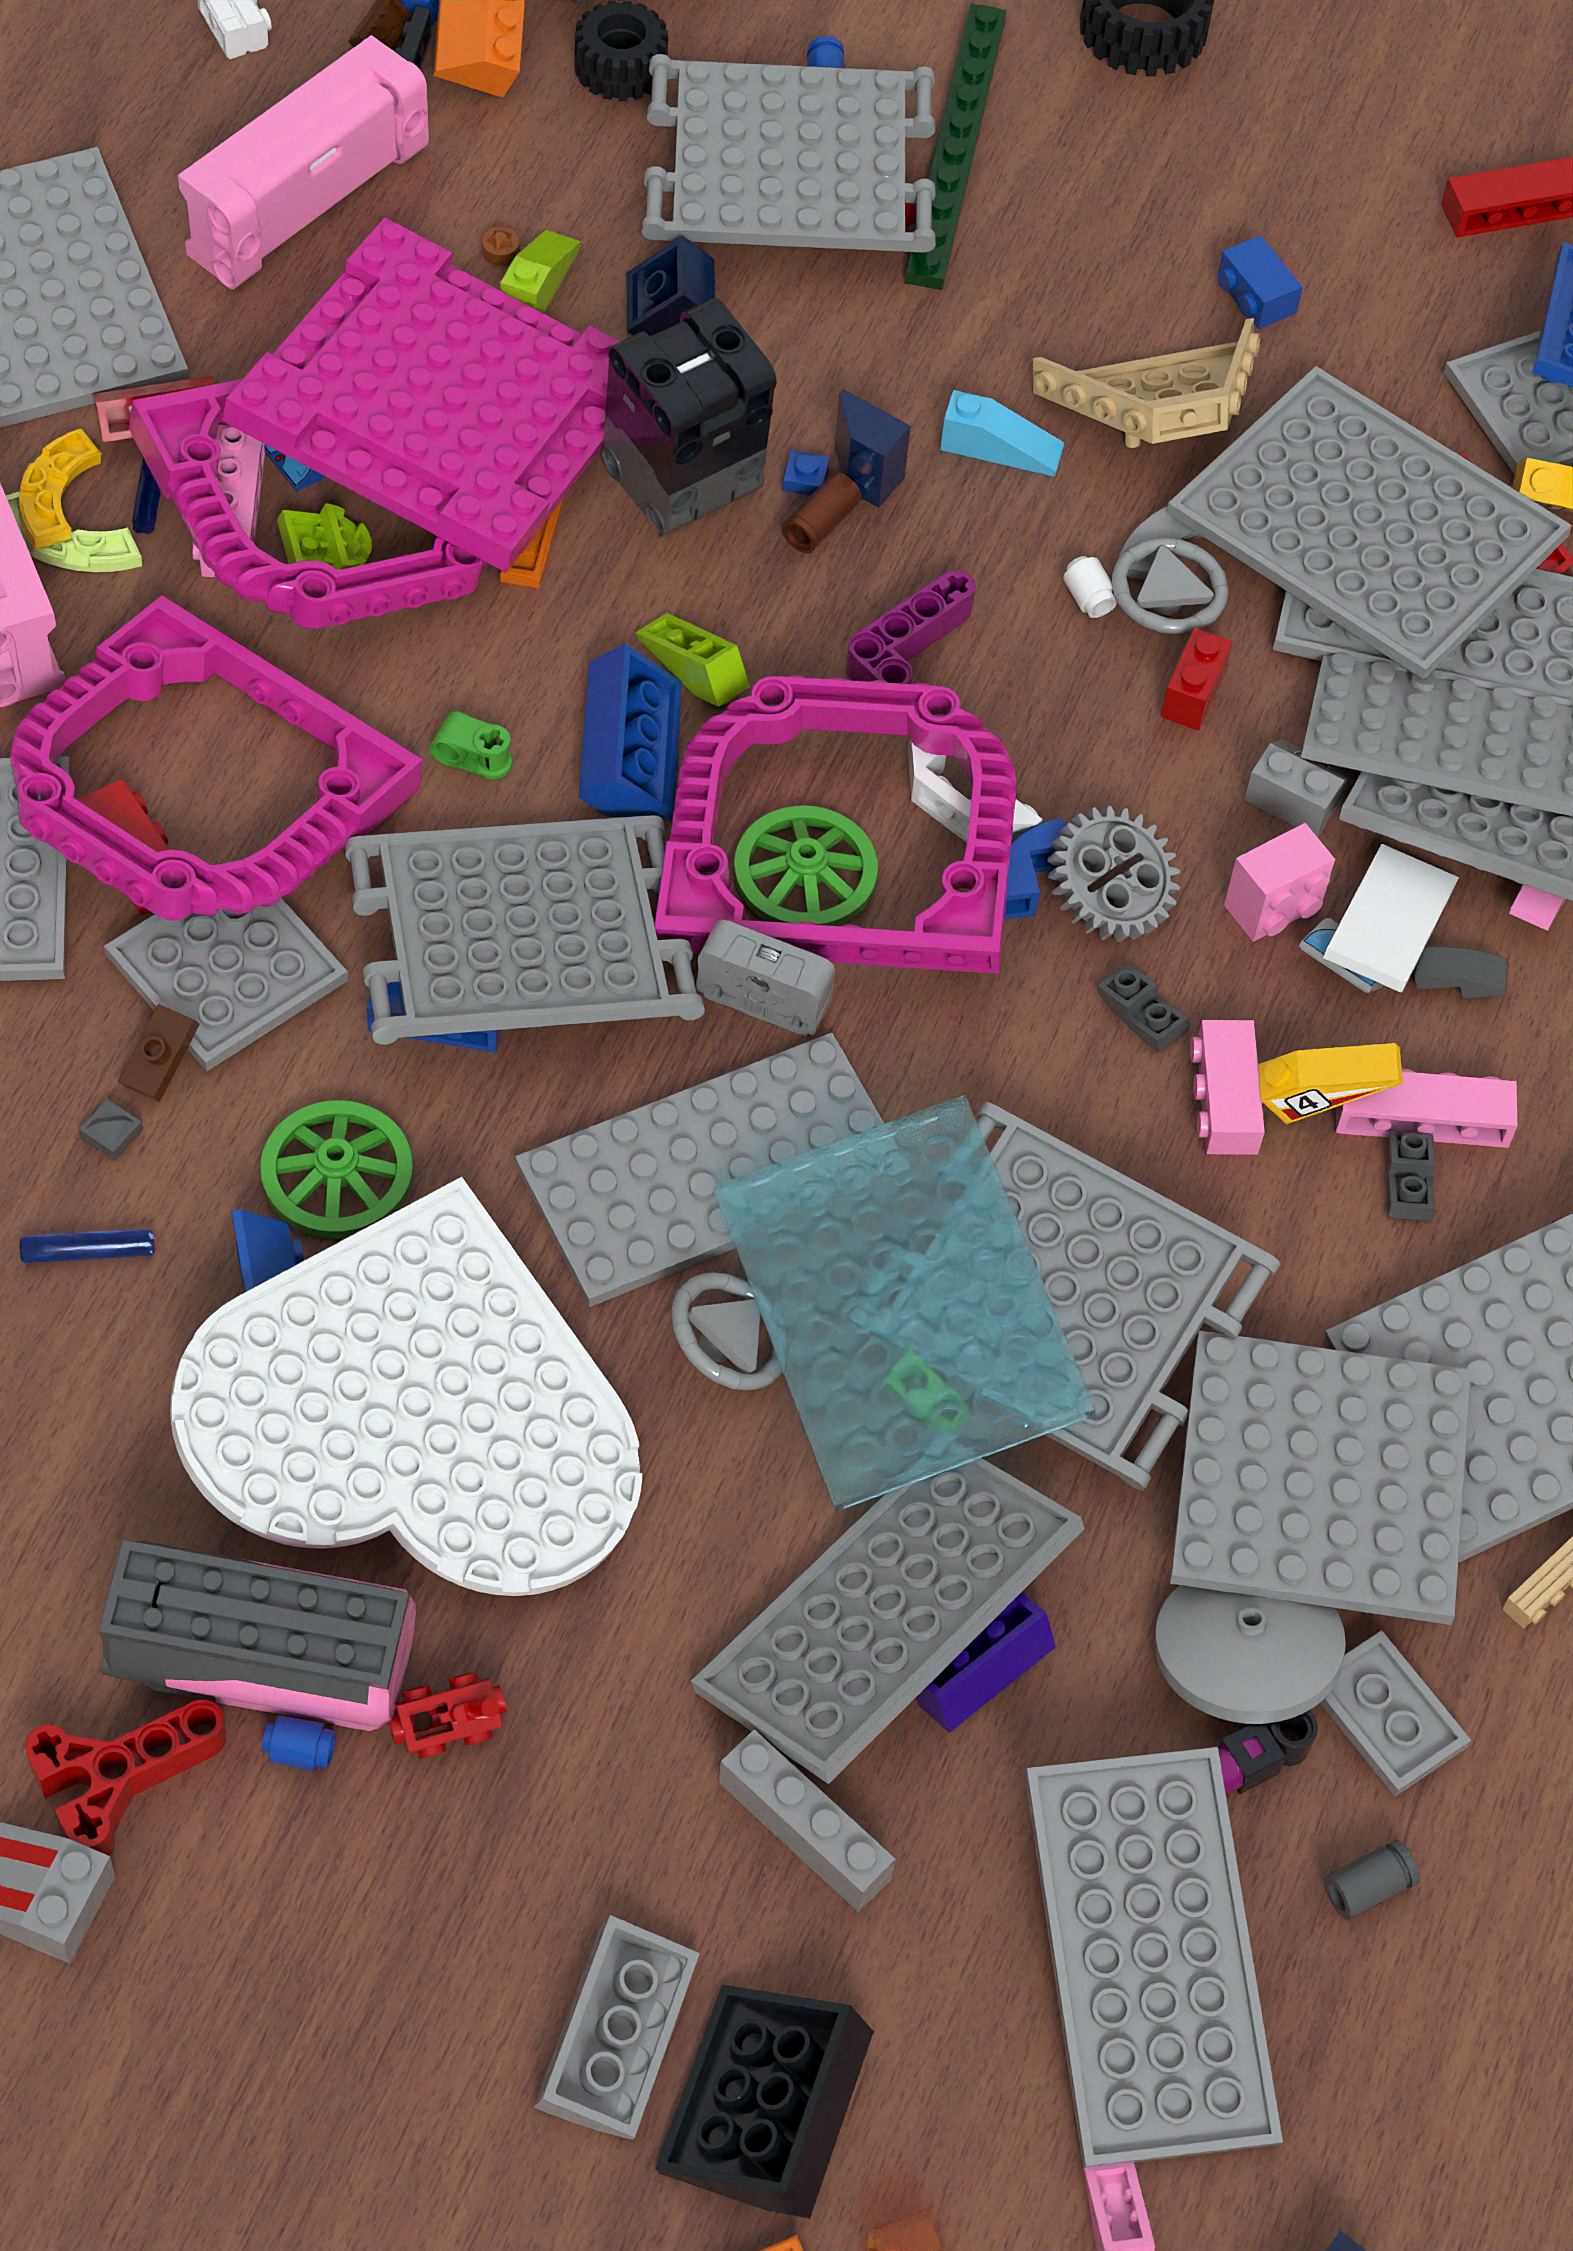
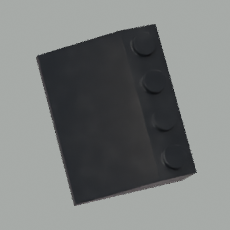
(766, 2099)

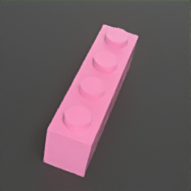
(1437, 1104)

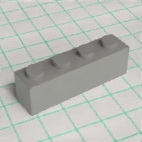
(806, 1820)

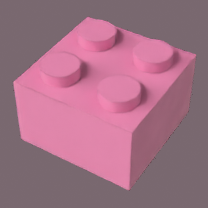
(1279, 882)

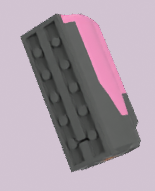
(257, 1635)

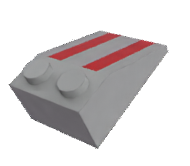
(49, 1889)

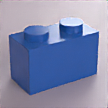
(1259, 282)

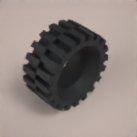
(1144, 43)

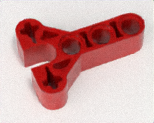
(87, 1759)

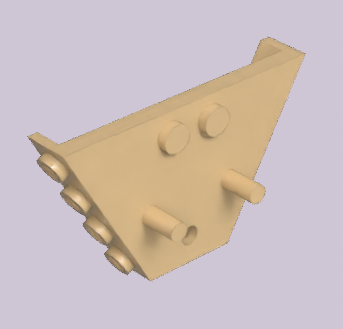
(1157, 395)

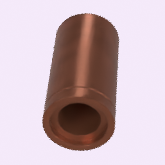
(821, 512)

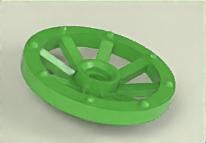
(805, 865)
(336, 1173)

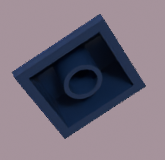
(667, 286)
(870, 447)

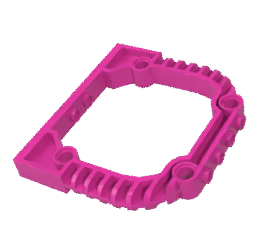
(181, 451)
(171, 647)
(952, 935)

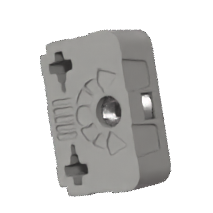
(765, 978)

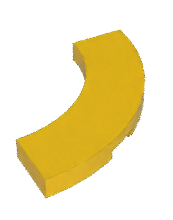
(45, 483)

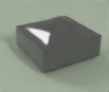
(110, 1129)

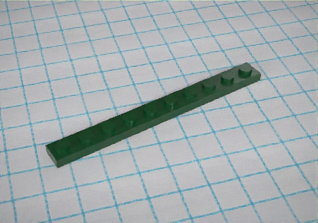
(959, 140)

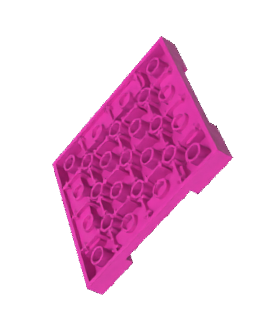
(433, 396)

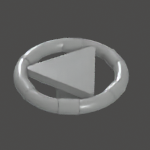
(1170, 586)
(727, 1333)

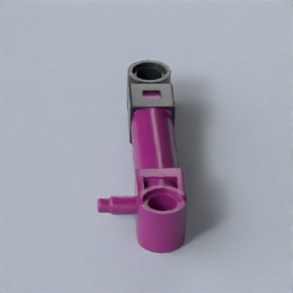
(1259, 1751)

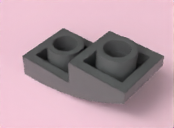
(1471, 970)
(1139, 1006)
(1410, 1175)

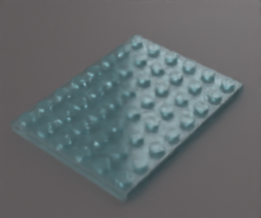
(903, 1303)

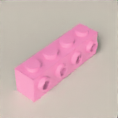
(240, 479)

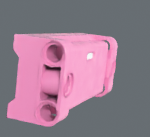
(303, 158)
(25, 619)

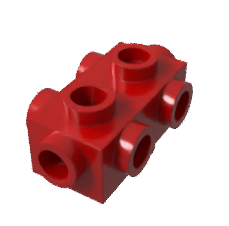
(462, 1711)

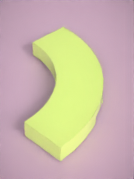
(86, 549)

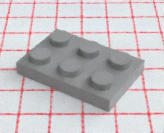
(1392, 1715)

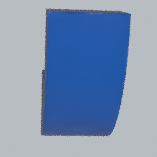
(1028, 857)

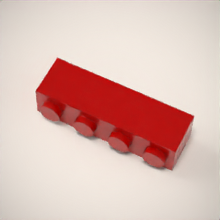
(1509, 197)

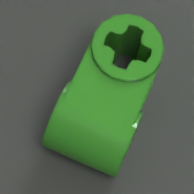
(469, 742)

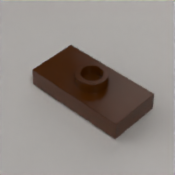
(383, 22)
(158, 1052)

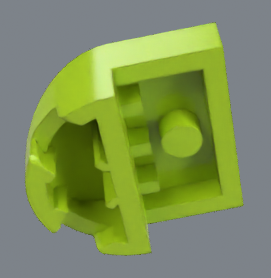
(324, 537)

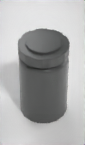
(1371, 1879)

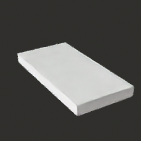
(1391, 918)

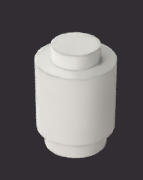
(1090, 586)

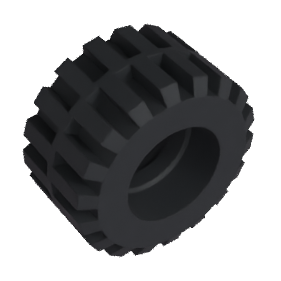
(616, 49)

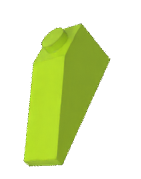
(540, 269)
(696, 657)

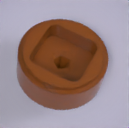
(500, 245)

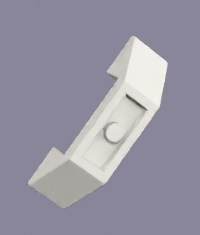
(945, 803)

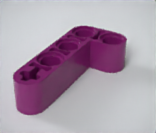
(903, 632)

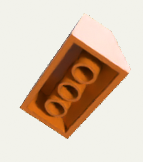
(479, 43)

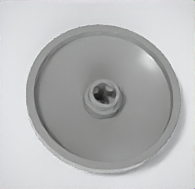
(1248, 1653)

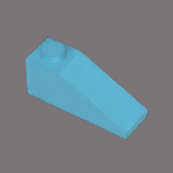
(994, 433)

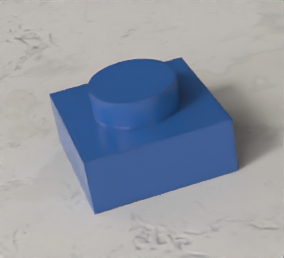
(805, 472)

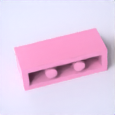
(1228, 1087)

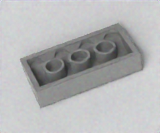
(617, 2029)

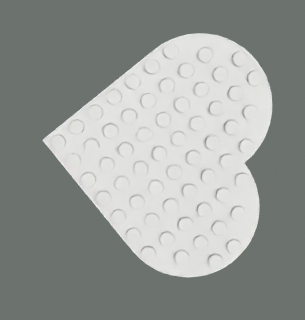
(414, 1396)

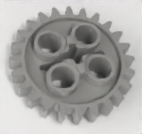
(1091, 840)

